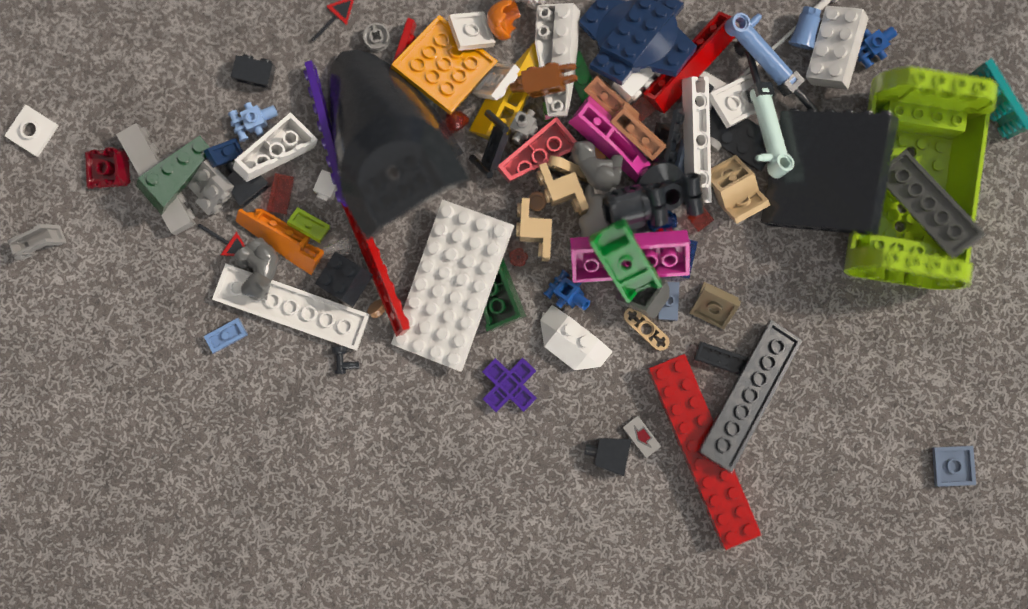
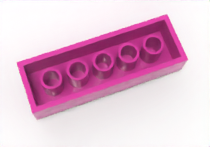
(664, 250)

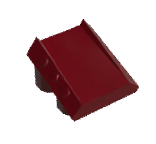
(107, 168)

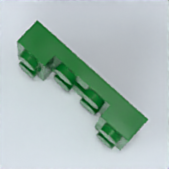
(616, 245)

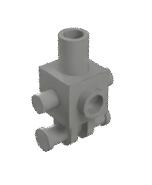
(523, 127)

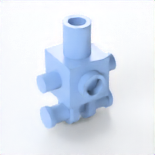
(253, 119)

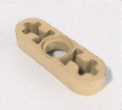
(565, 167)
(653, 342)

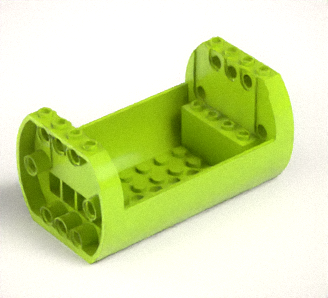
(947, 127)

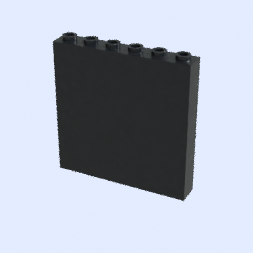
(836, 172)

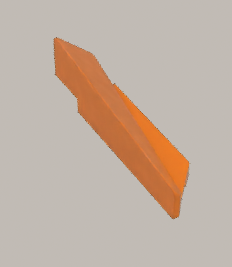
(282, 237)

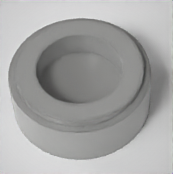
(714, 145)

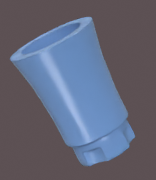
(806, 28)

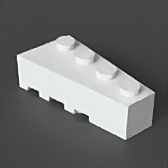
(635, 84)
(279, 145)

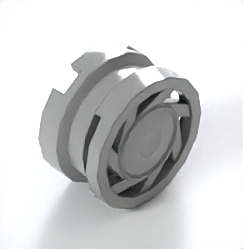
(376, 37)

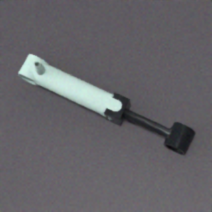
(761, 96)

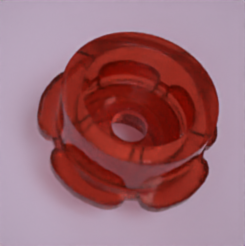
(518, 262)

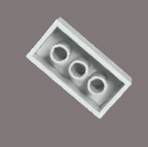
(837, 47)

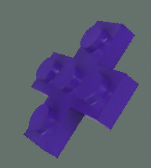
(509, 384)

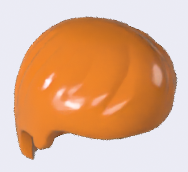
(501, 18)

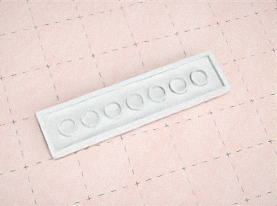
(294, 309)

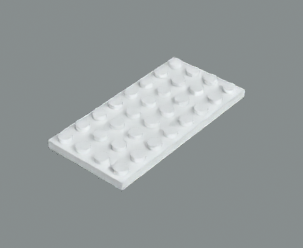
(453, 284)

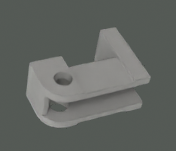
(34, 239)

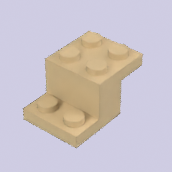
(562, 189)
(737, 189)
(534, 230)

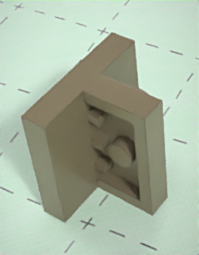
(715, 305)

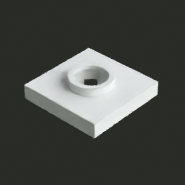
(44, 130)

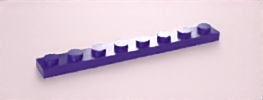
(324, 124)

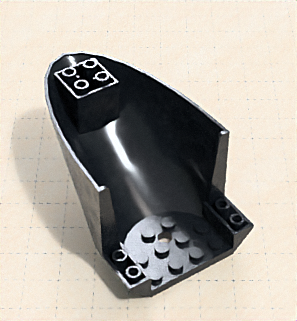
(382, 126)

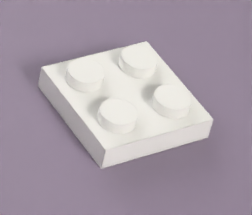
(471, 30)

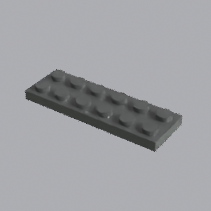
(931, 206)

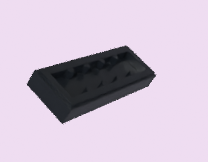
(720, 358)

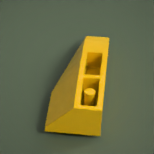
(509, 104)

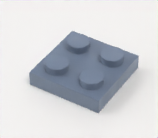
(954, 466)

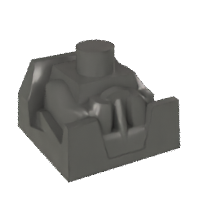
(648, 301)

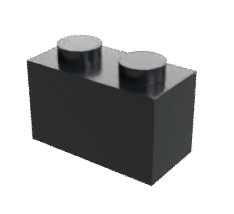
(253, 71)

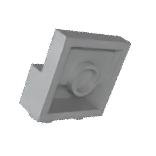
(210, 188)

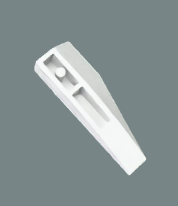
(557, 42)

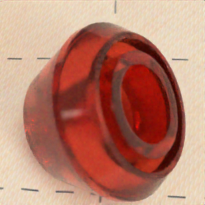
(456, 121)

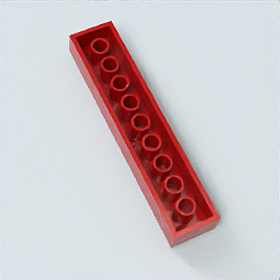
(690, 423)

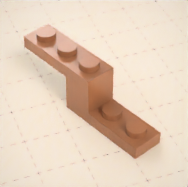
(625, 117)

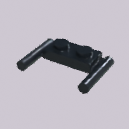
(494, 148)

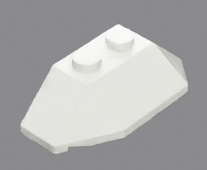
(572, 341)

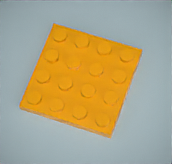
(440, 69)

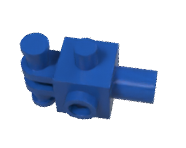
(874, 45)
(567, 292)

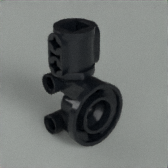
(648, 200)

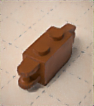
(544, 79)

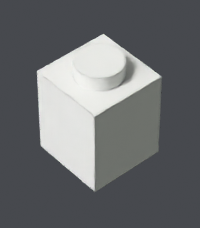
(324, 186)

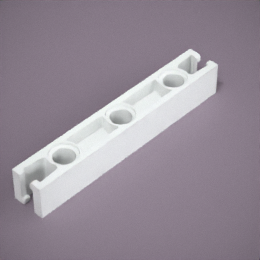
(697, 125)

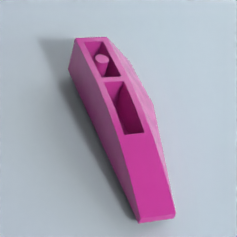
(595, 126)

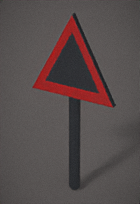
(341, 10)
(232, 246)

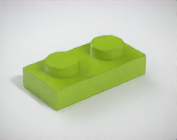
(308, 225)

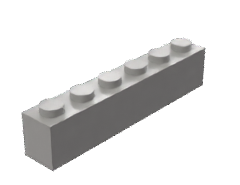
(144, 157)

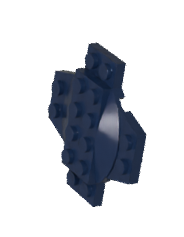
(636, 37)

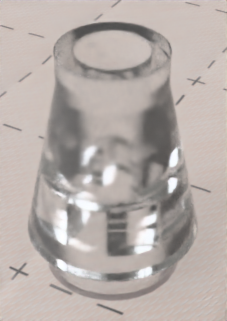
(342, 246)

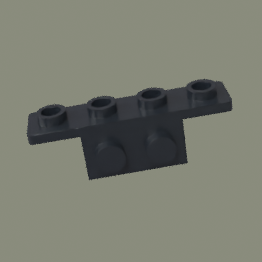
(670, 136)

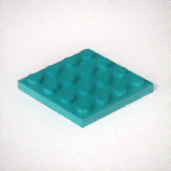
(1008, 110)

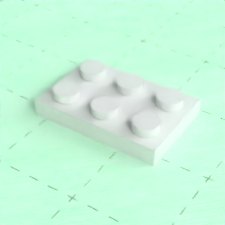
(496, 81)
(732, 101)

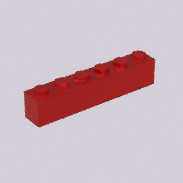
(710, 44)

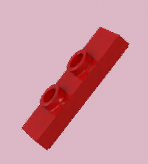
(406, 38)

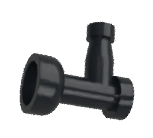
(342, 366)

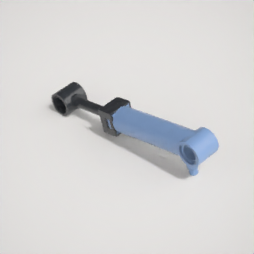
(787, 80)

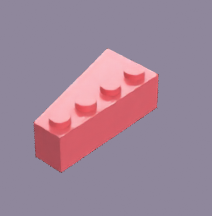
(549, 141)

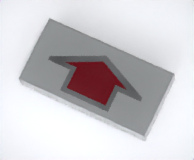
(641, 436)

